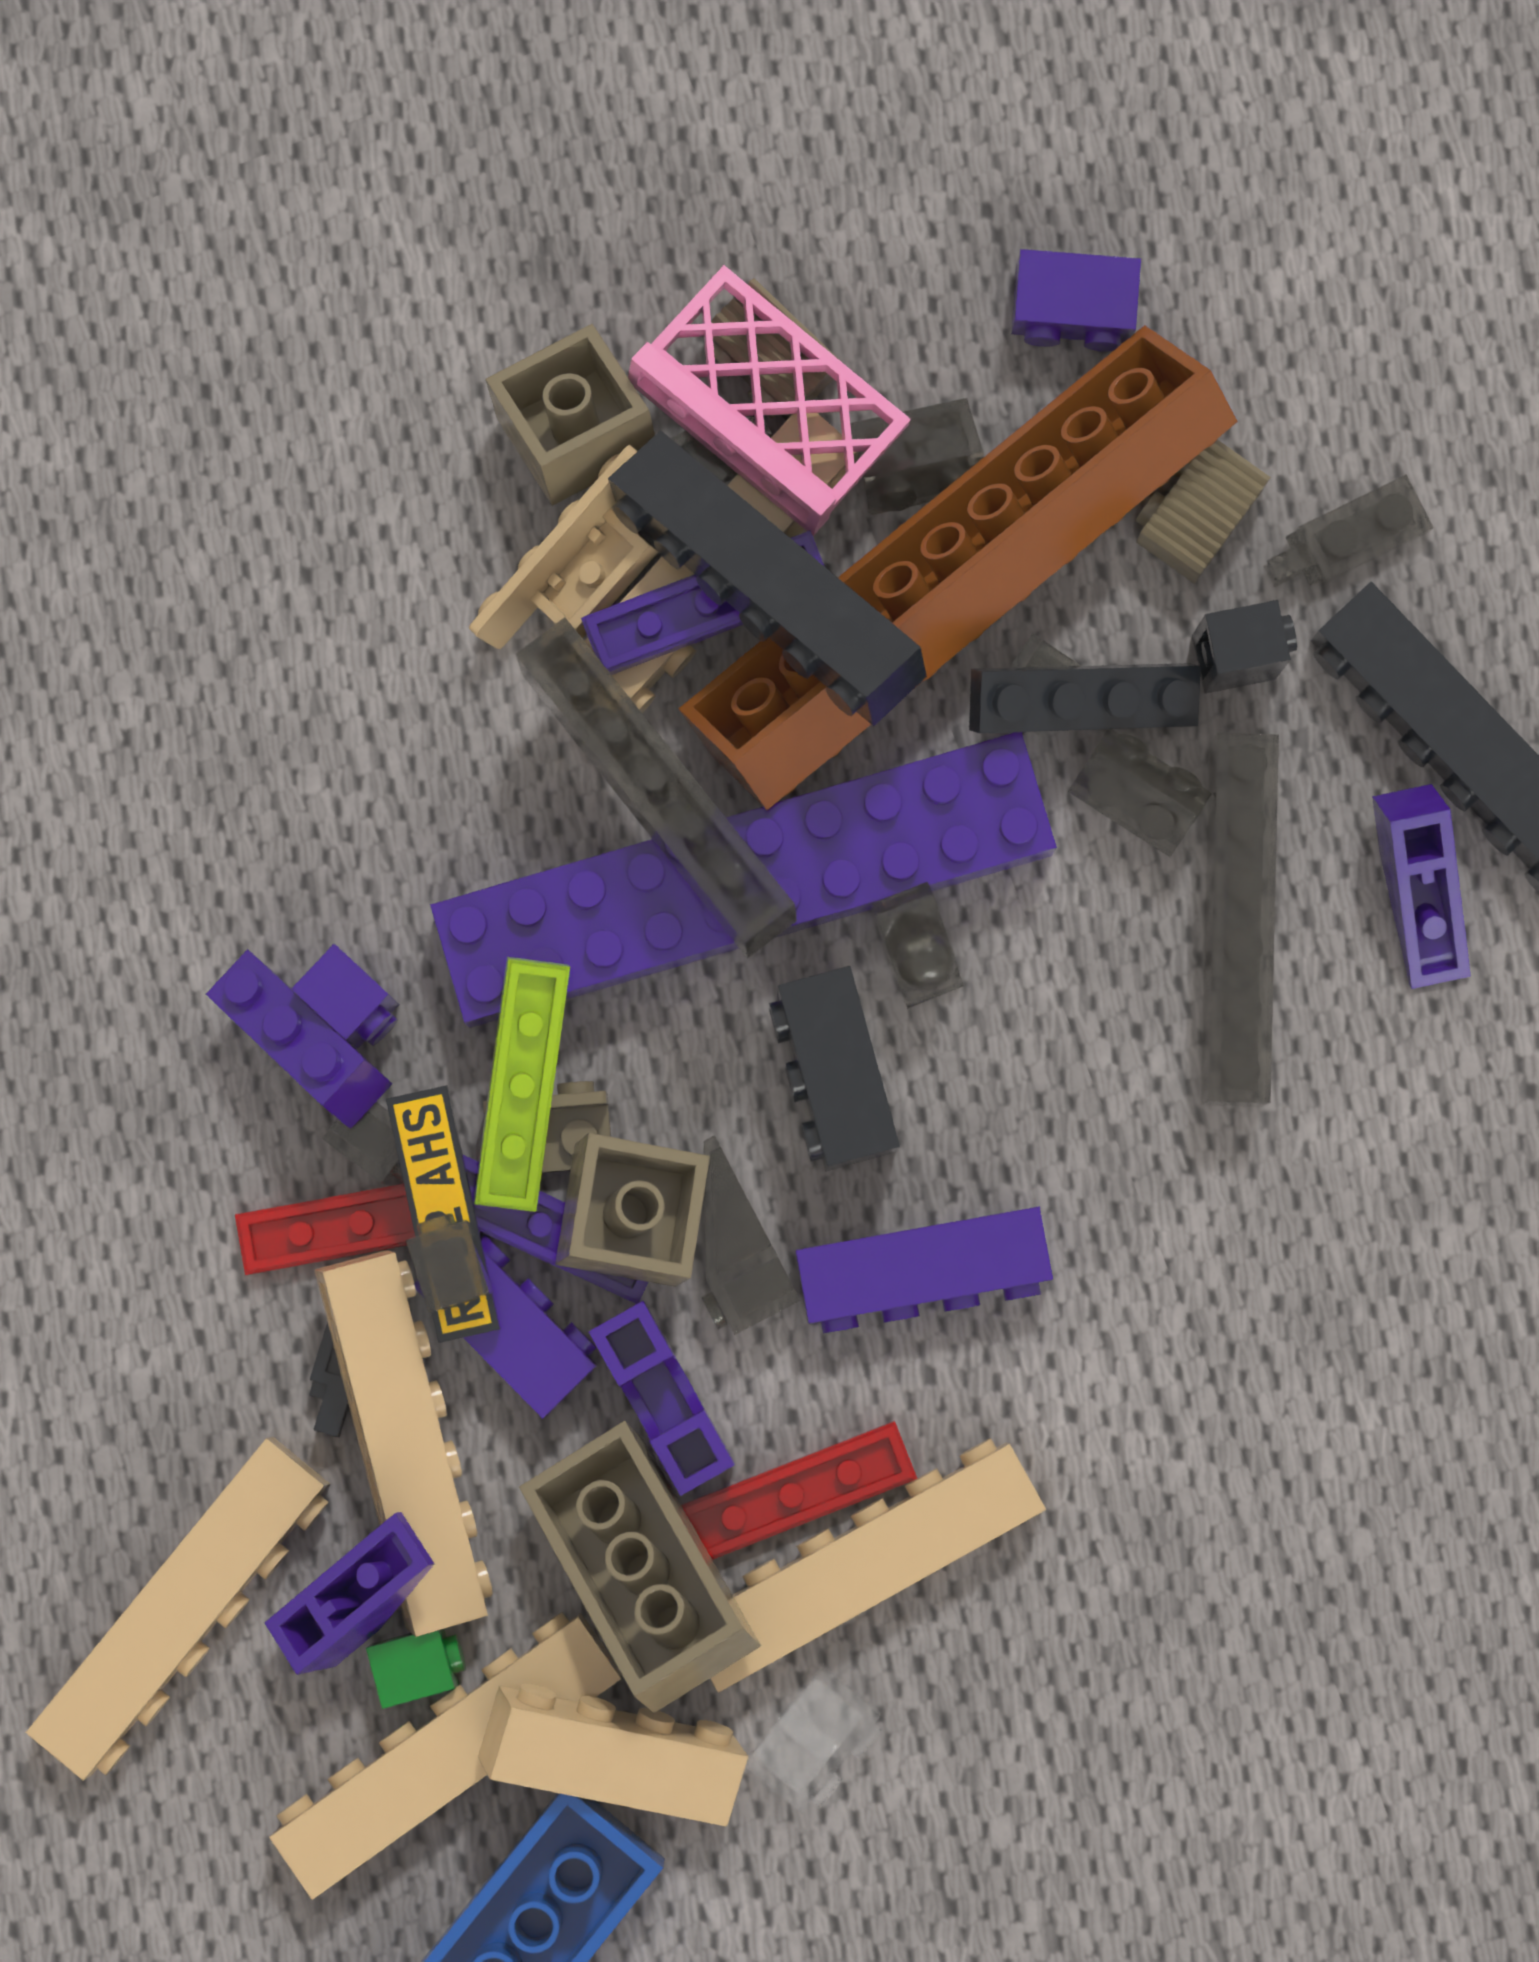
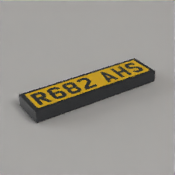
(438, 1186)

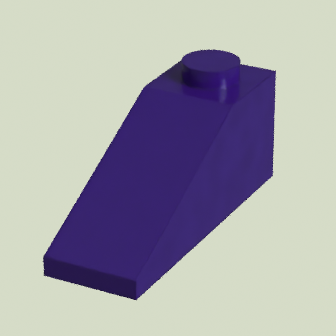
(1423, 883)
(351, 1598)

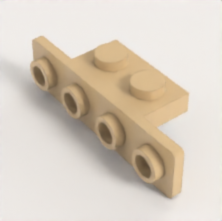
(575, 568)

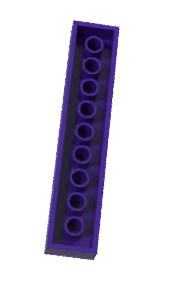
(827, 850)

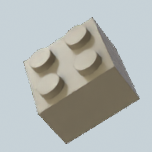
(569, 412)
(632, 1210)

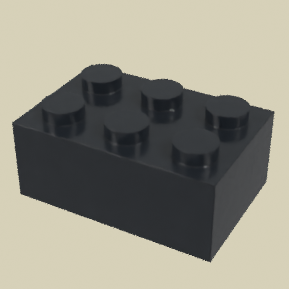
(834, 1069)

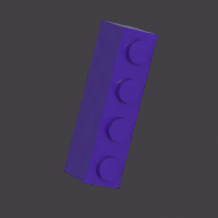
(924, 1266)

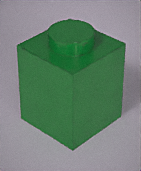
(415, 1666)

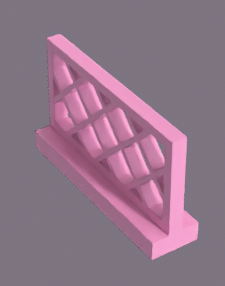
(736, 439)

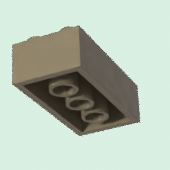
(639, 1567)

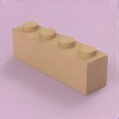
(612, 1754)

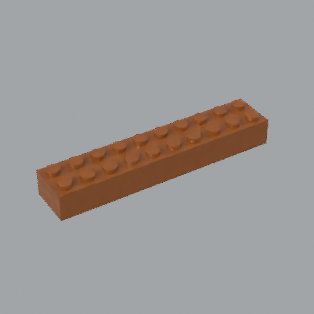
(978, 549)

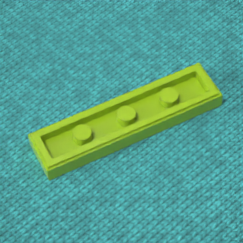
(521, 1084)

